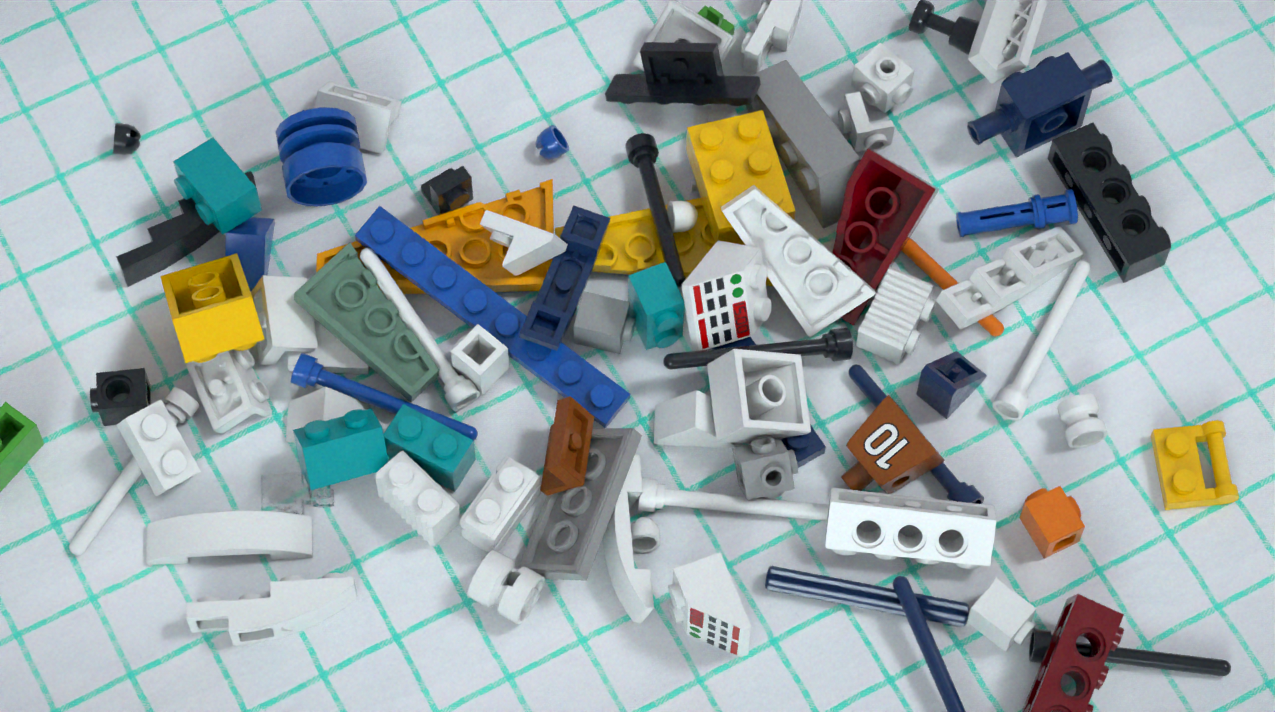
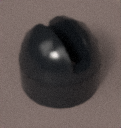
(125, 139)

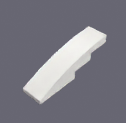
(1010, 277)

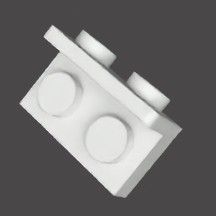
(229, 389)

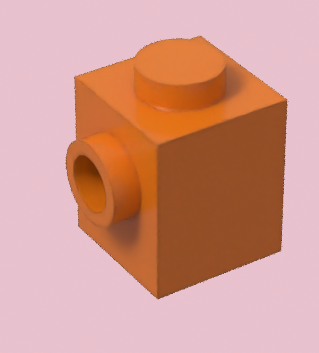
(1052, 520)

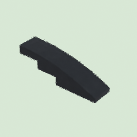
(168, 243)

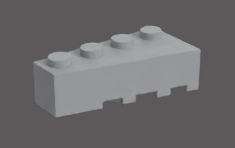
(806, 140)

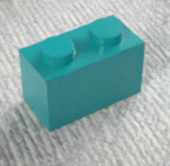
(216, 186)
(656, 306)
(433, 446)
(340, 448)

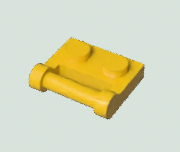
(1181, 469)

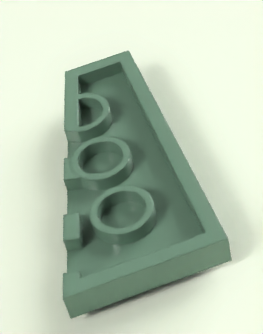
(357, 312)

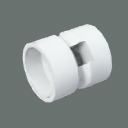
(503, 585)

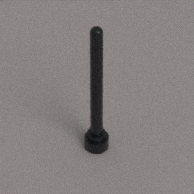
(642, 154)
(834, 345)
(1041, 639)

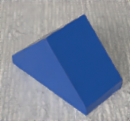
(253, 245)

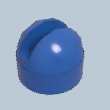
(552, 142)

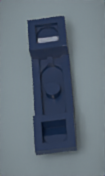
(566, 279)

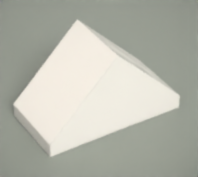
(319, 405)
(687, 422)

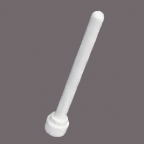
(458, 390)
(1012, 400)
(180, 407)
(656, 496)

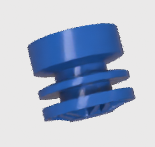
(321, 157)

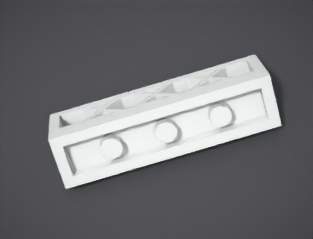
(1006, 31)

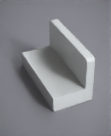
(371, 112)
(282, 319)

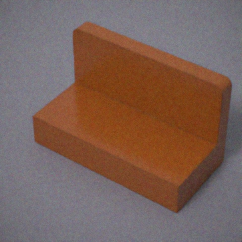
(567, 447)

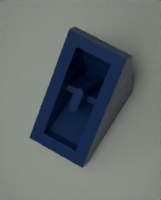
(948, 382)

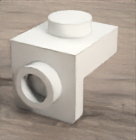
(862, 133)

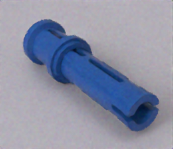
(1035, 212)

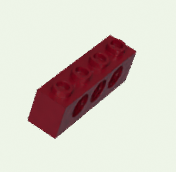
(1103, 631)

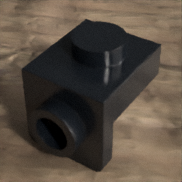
(448, 190)

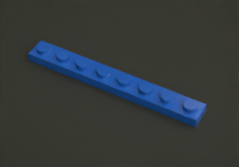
(480, 305)

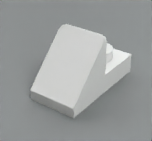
(526, 243)

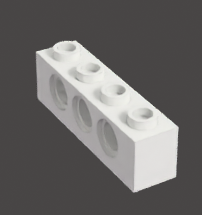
(893, 512)

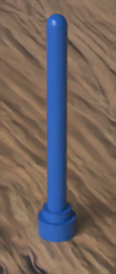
(311, 373)

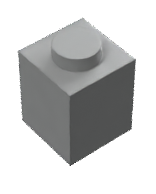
(603, 323)

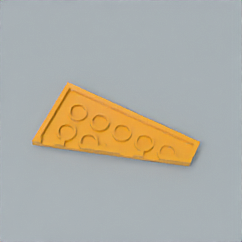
(469, 243)

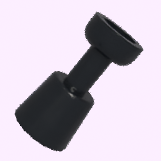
(960, 33)

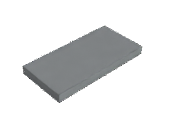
(577, 518)

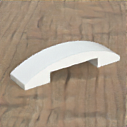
(229, 533)
(630, 584)

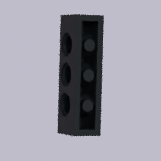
(1128, 253)

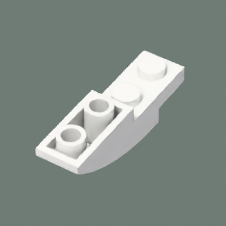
(775, 28)
(291, 608)

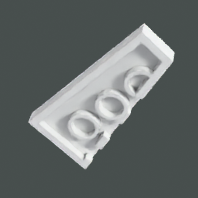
(799, 267)

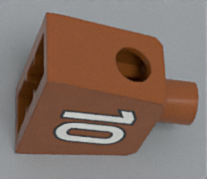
(889, 450)

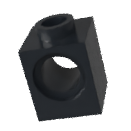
(109, 384)

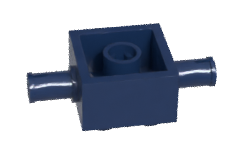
(1041, 103)

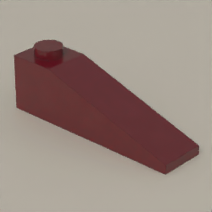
(878, 218)

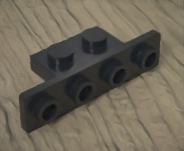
(682, 75)

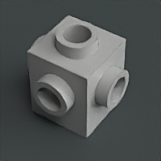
(765, 468)

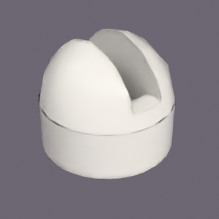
(681, 215)
(645, 535)

